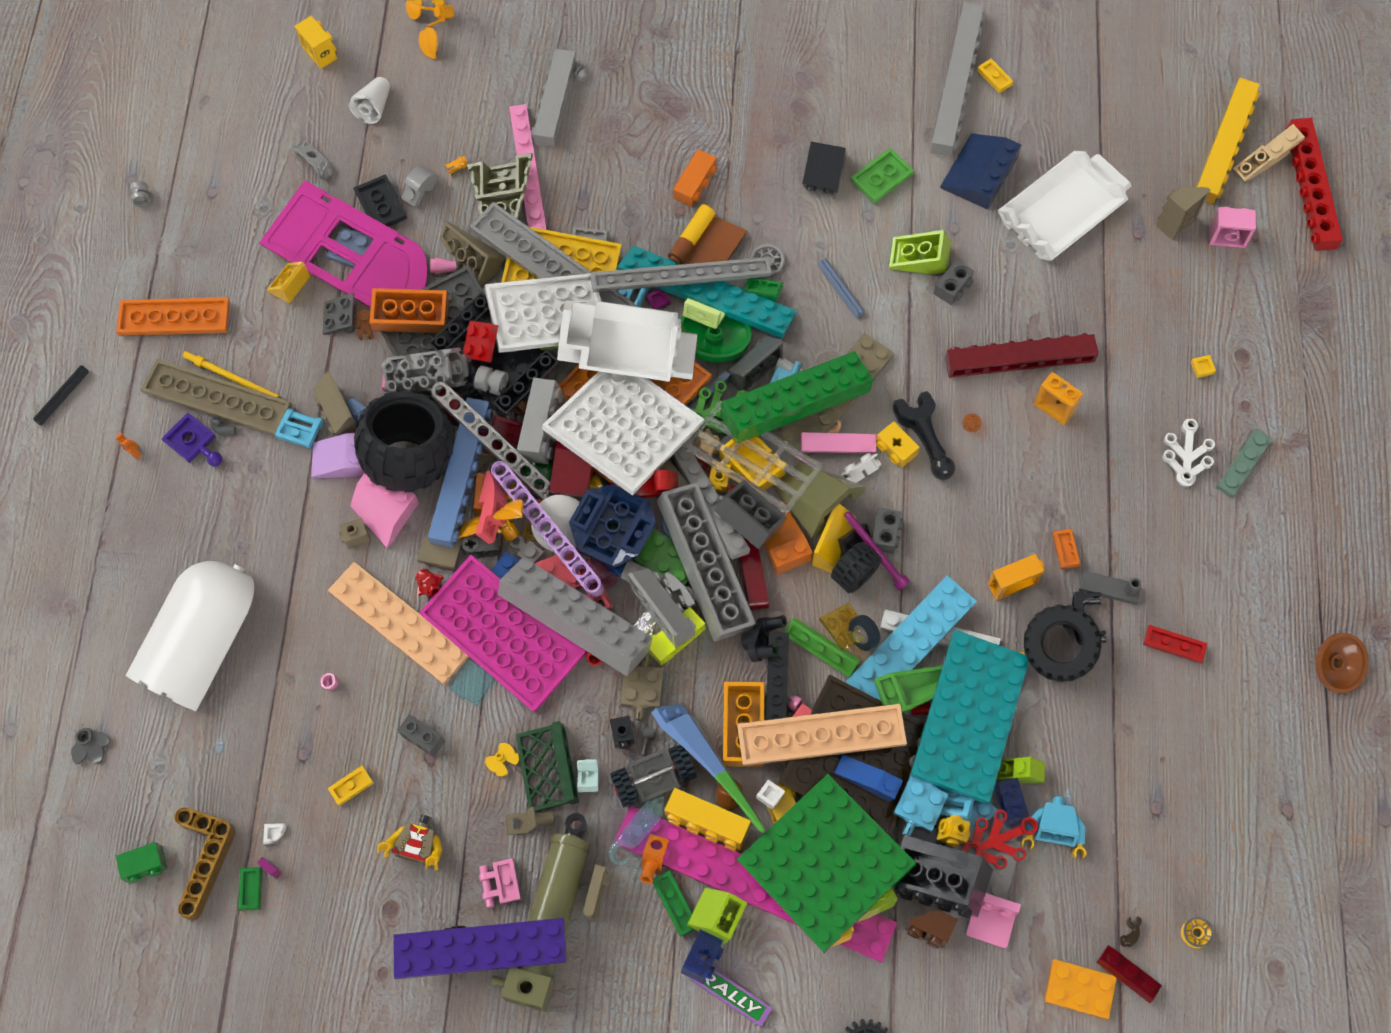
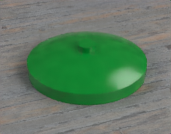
(720, 344)

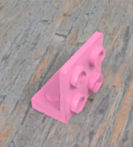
(994, 921)

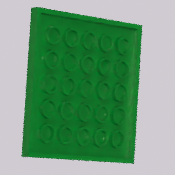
(826, 863)

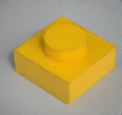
(1203, 366)

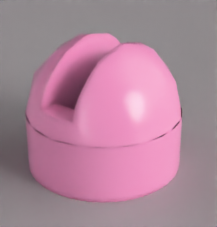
(326, 681)
(795, 703)

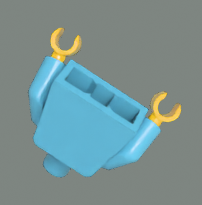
(1058, 825)

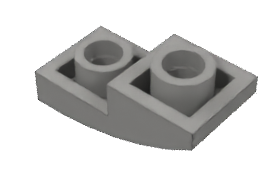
(673, 583)

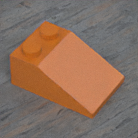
(788, 547)

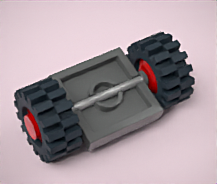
(653, 775)

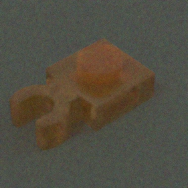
(363, 323)

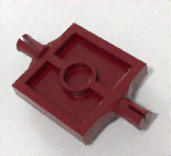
(508, 429)

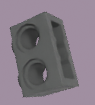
(951, 281)
(883, 529)
(421, 735)

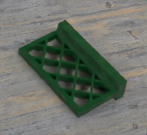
(563, 761)

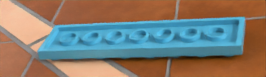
(915, 635)

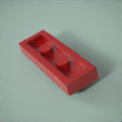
(1175, 644)

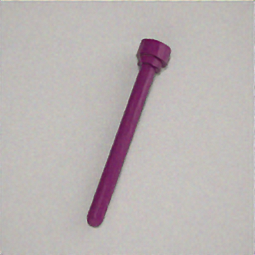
(899, 579)

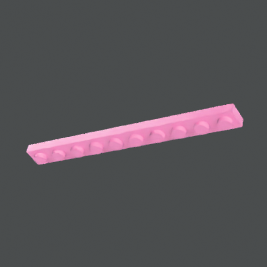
(524, 145)

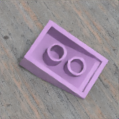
(335, 458)

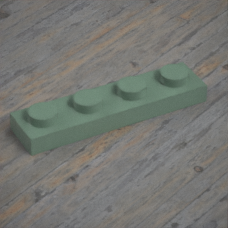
(1243, 463)

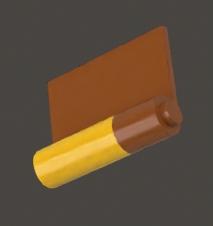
(706, 239)

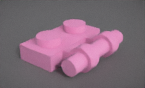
(506, 883)

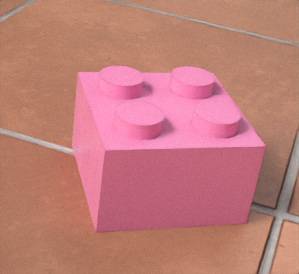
(1232, 227)

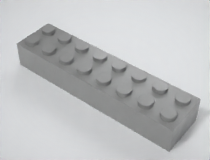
(705, 562)
(575, 616)

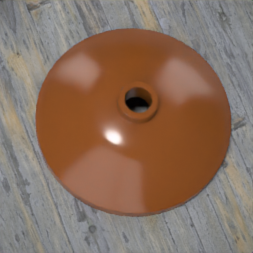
(1349, 662)

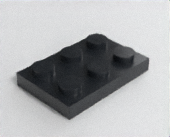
(380, 201)

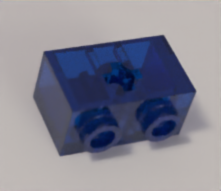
(1011, 801)
(709, 946)

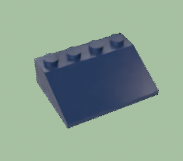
(981, 168)

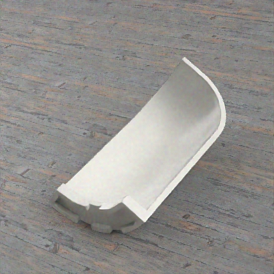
(193, 632)

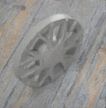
(770, 256)

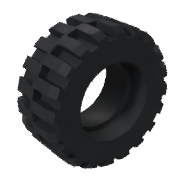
(1081, 623)

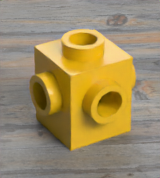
(953, 831)

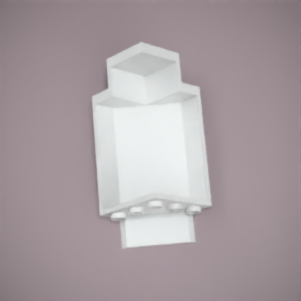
(626, 340)

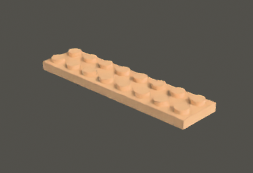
(398, 623)
(821, 734)

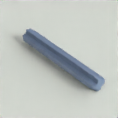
(841, 288)

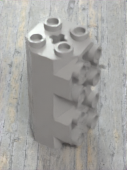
(423, 370)

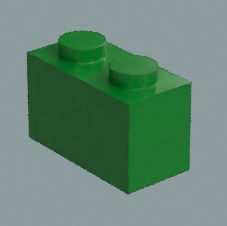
(141, 863)

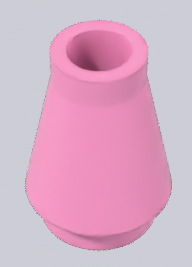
(442, 266)

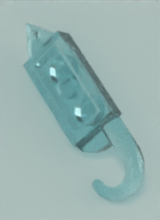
(637, 829)

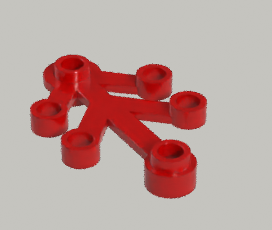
(997, 841)

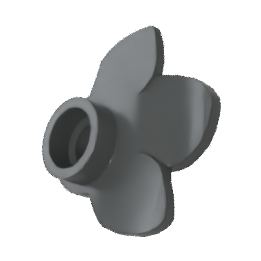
(91, 748)

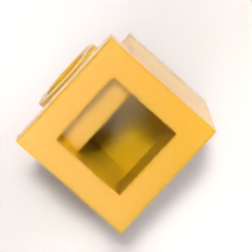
(719, 485)

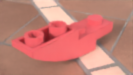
(492, 499)

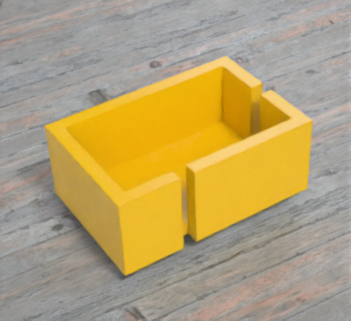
(755, 458)

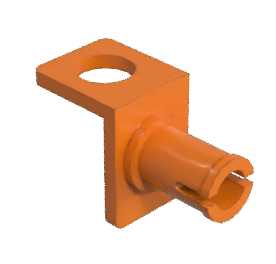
(652, 858)

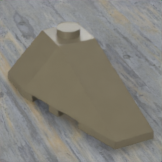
(471, 252)

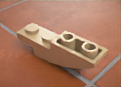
(1269, 154)

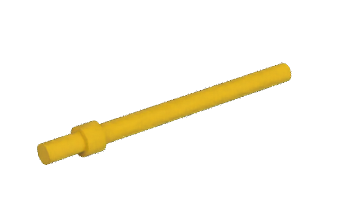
(202, 362)

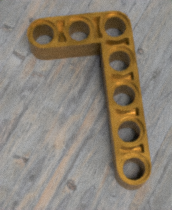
(206, 858)

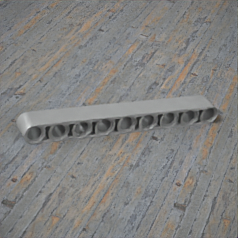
(487, 440)

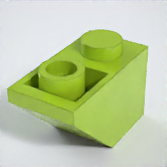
(1026, 769)

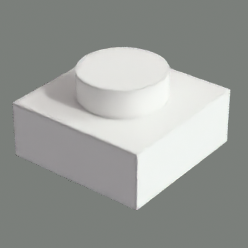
(770, 794)

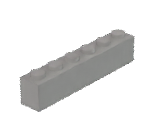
(554, 98)

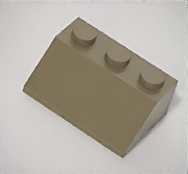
(1181, 209)
(333, 406)

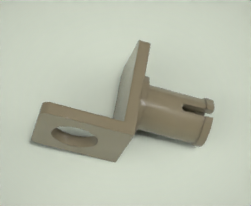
(529, 821)

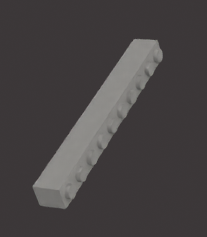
(957, 77)

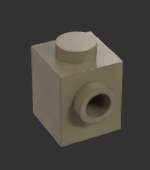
(354, 533)

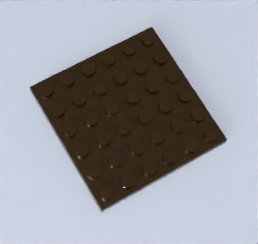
(805, 773)

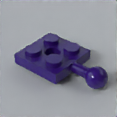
(190, 449)

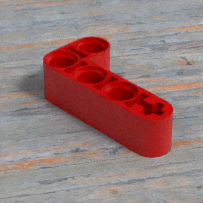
(659, 482)

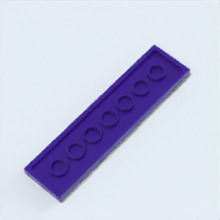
(479, 948)

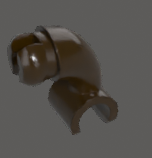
(1131, 938)

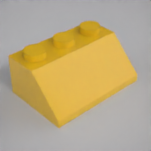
(828, 549)

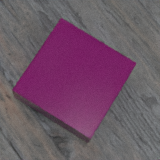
(658, 299)
(269, 868)

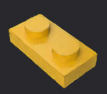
(995, 75)
(350, 785)

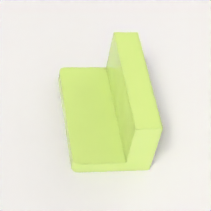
(702, 313)

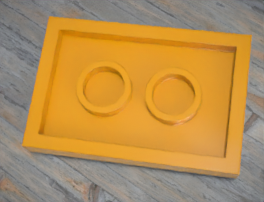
(1080, 989)

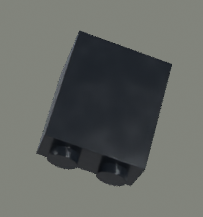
(824, 167)

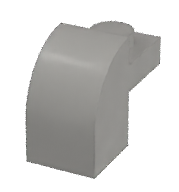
(418, 181)

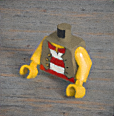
(415, 843)

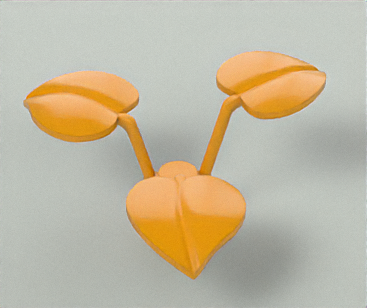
(428, 38)
(508, 513)

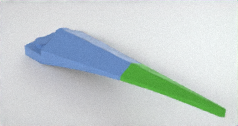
(690, 735)

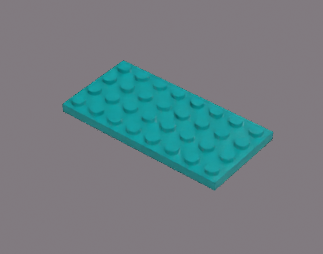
(970, 717)

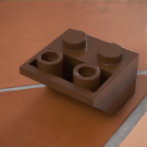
(934, 927)

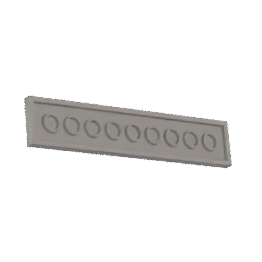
(530, 249)

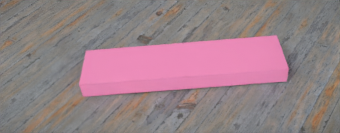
(838, 443)

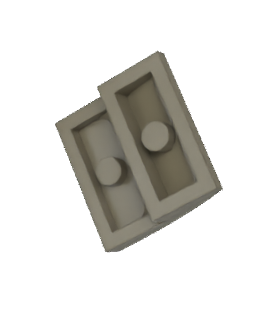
(439, 555)

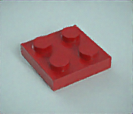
(480, 341)

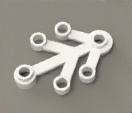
(1187, 455)

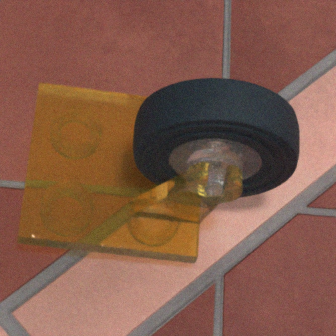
(851, 629)

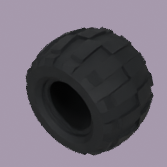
(398, 419)

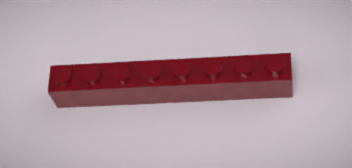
(1021, 355)

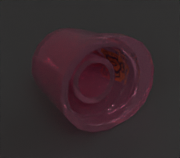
(606, 577)

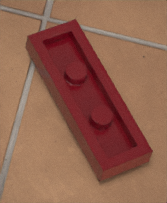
(1129, 973)

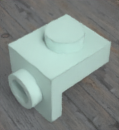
(588, 775)

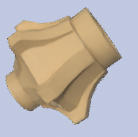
(704, 446)

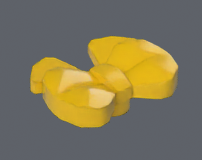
(504, 753)

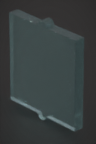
(472, 683)

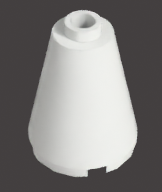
(370, 100)

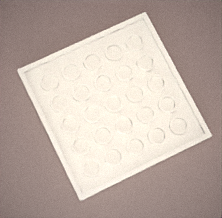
(623, 427)

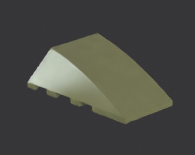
(501, 184)
(819, 497)

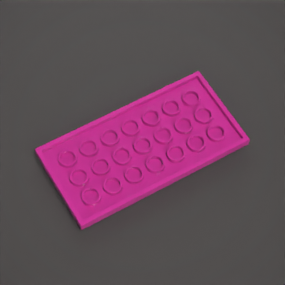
(500, 636)

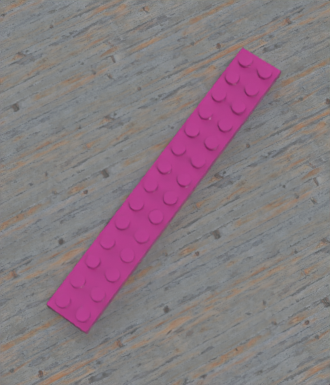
(719, 869)

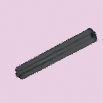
(60, 395)

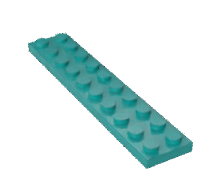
(720, 295)

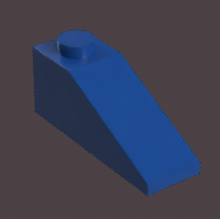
(868, 778)

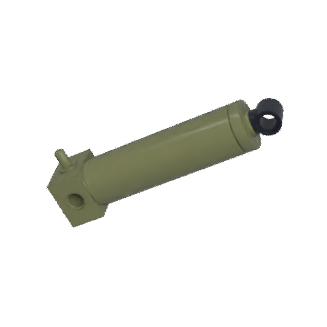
(552, 901)

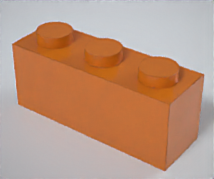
(695, 178)

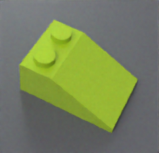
(921, 252)

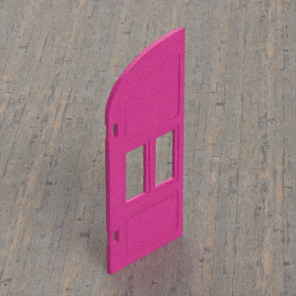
(306, 227)

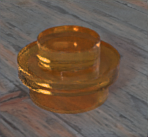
(971, 422)

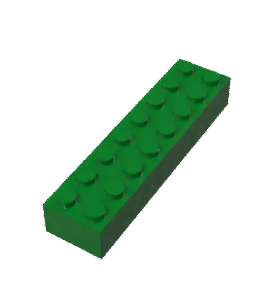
(796, 397)

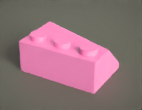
(382, 509)

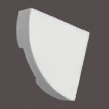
(273, 833)

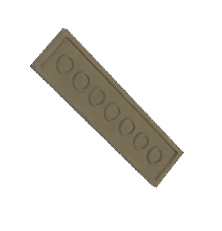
(875, 358)
(215, 397)

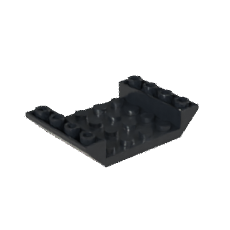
(520, 364)

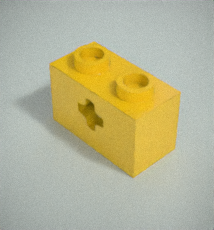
(904, 449)

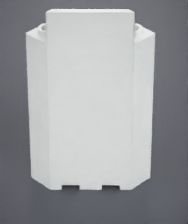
(1065, 203)

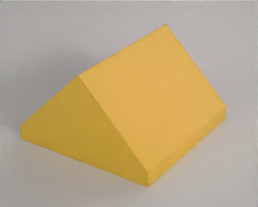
(289, 281)

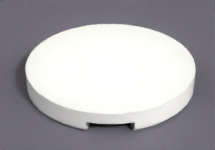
(560, 510)

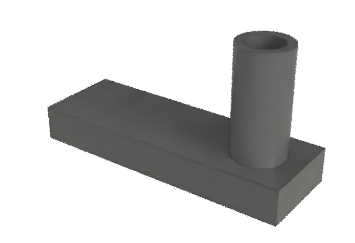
(1111, 587)

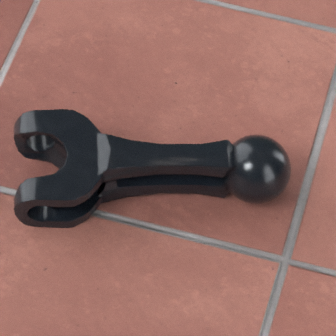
(920, 421)

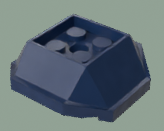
(609, 507)

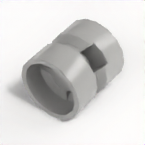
(490, 380)

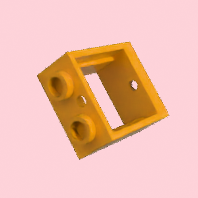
(1053, 392)
(1016, 577)

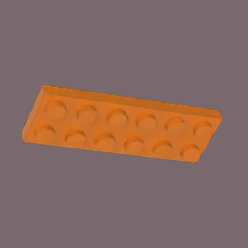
(173, 316)

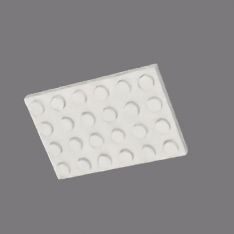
(532, 309)

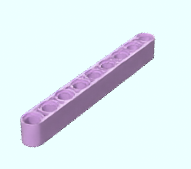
(550, 536)

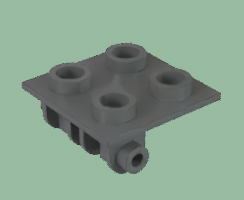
(339, 314)

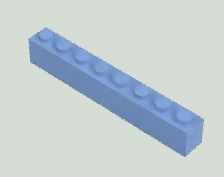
(458, 479)

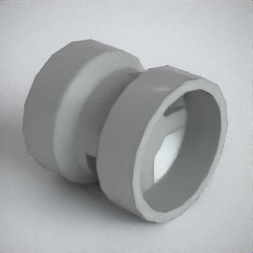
(140, 193)

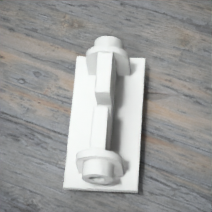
(867, 463)

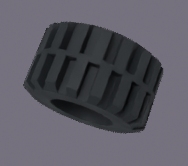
(856, 567)

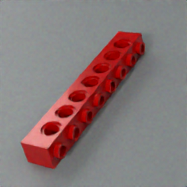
(1315, 188)

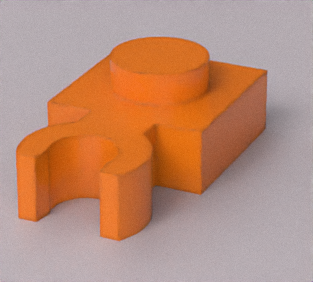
(129, 445)

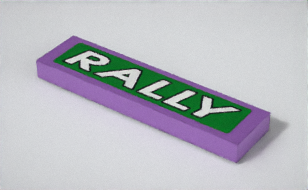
(736, 997)

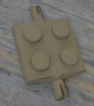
(643, 688)

